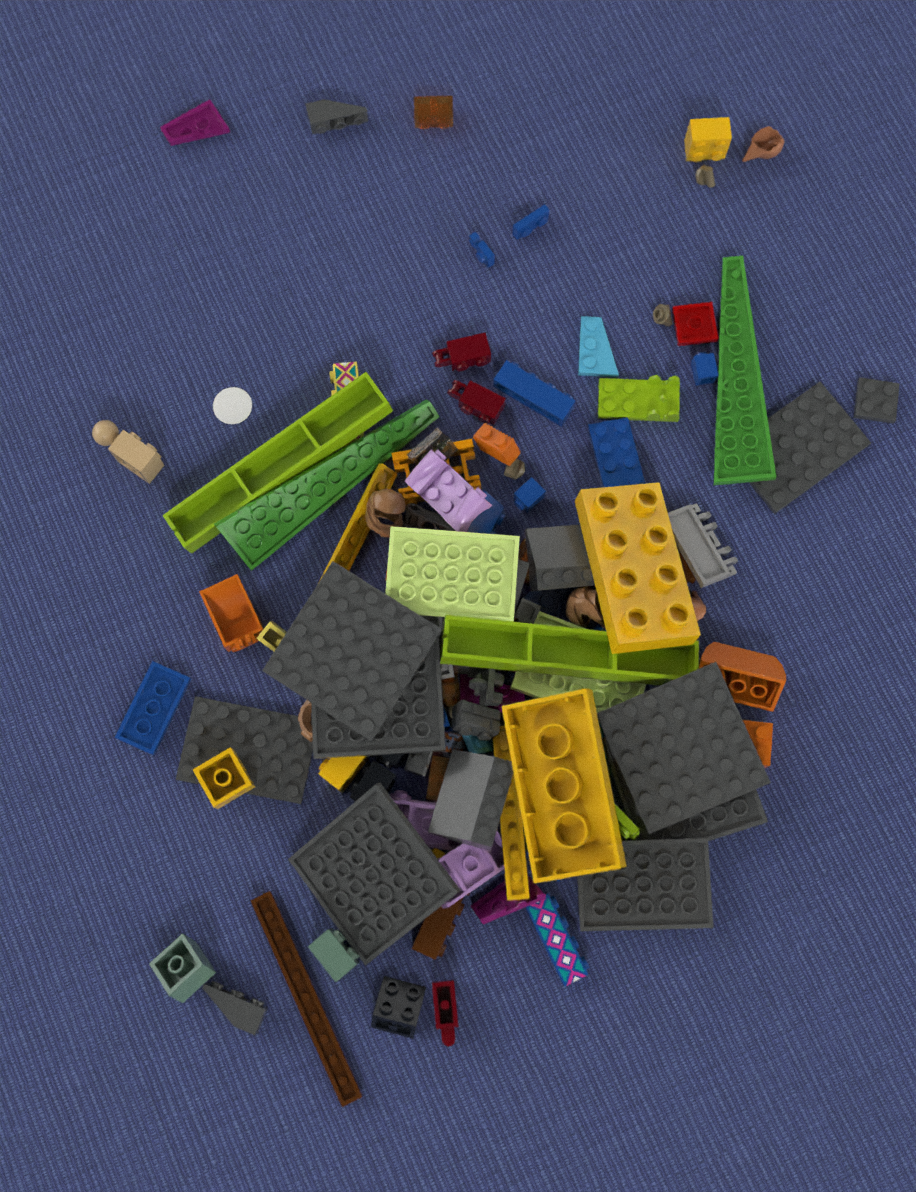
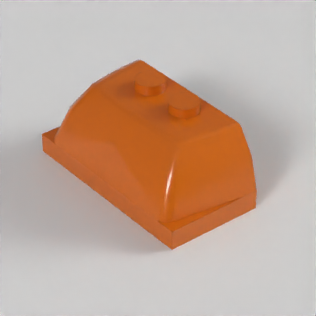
(749, 675)

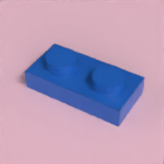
(531, 221)

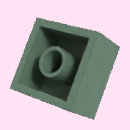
(334, 954)
(182, 968)

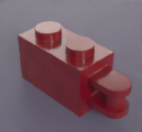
(464, 352)
(478, 401)
(445, 1009)

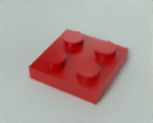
(695, 324)

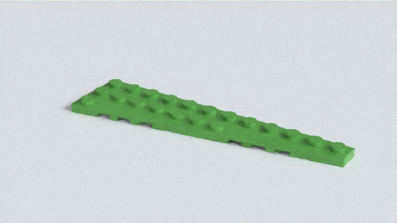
(742, 426)
(281, 513)

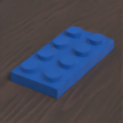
(616, 453)
(153, 708)

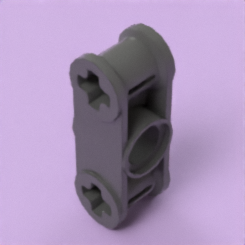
(418, 517)

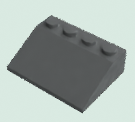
(557, 558)
(472, 799)

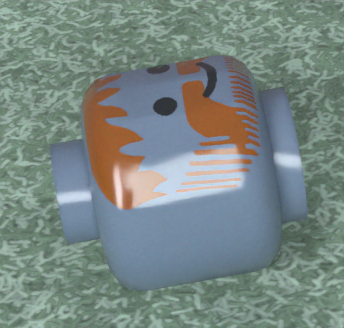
(453, 741)

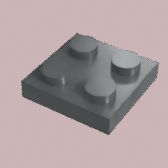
(876, 400)

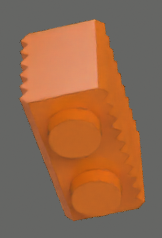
(497, 444)

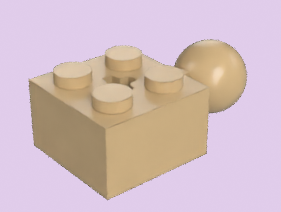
(129, 450)

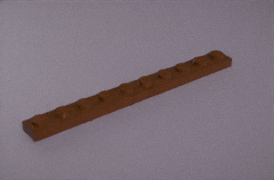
(306, 999)

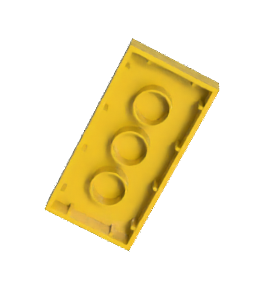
(636, 568)
(563, 786)

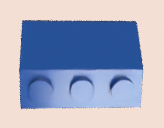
(488, 519)

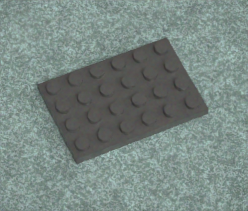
(808, 444)
(263, 739)
(659, 889)

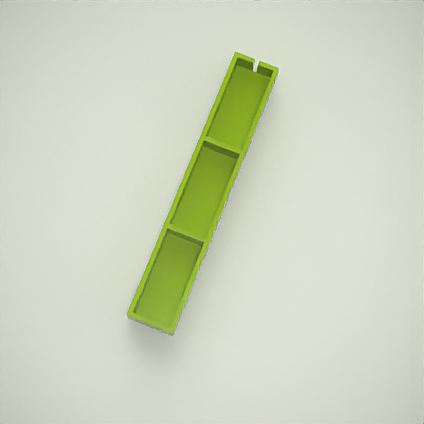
(279, 459)
(558, 652)

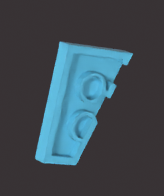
(595, 350)

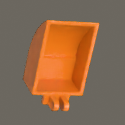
(232, 613)

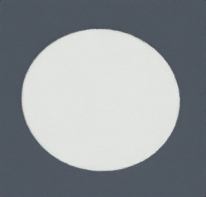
(232, 405)

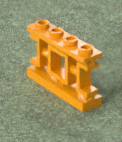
(466, 452)

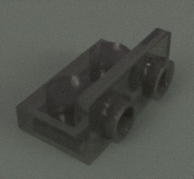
(434, 441)

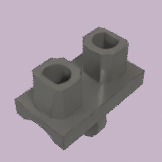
(484, 686)

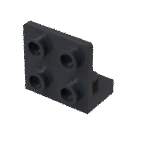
(398, 1007)

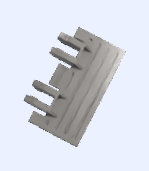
(699, 545)

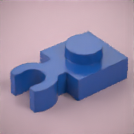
(483, 253)

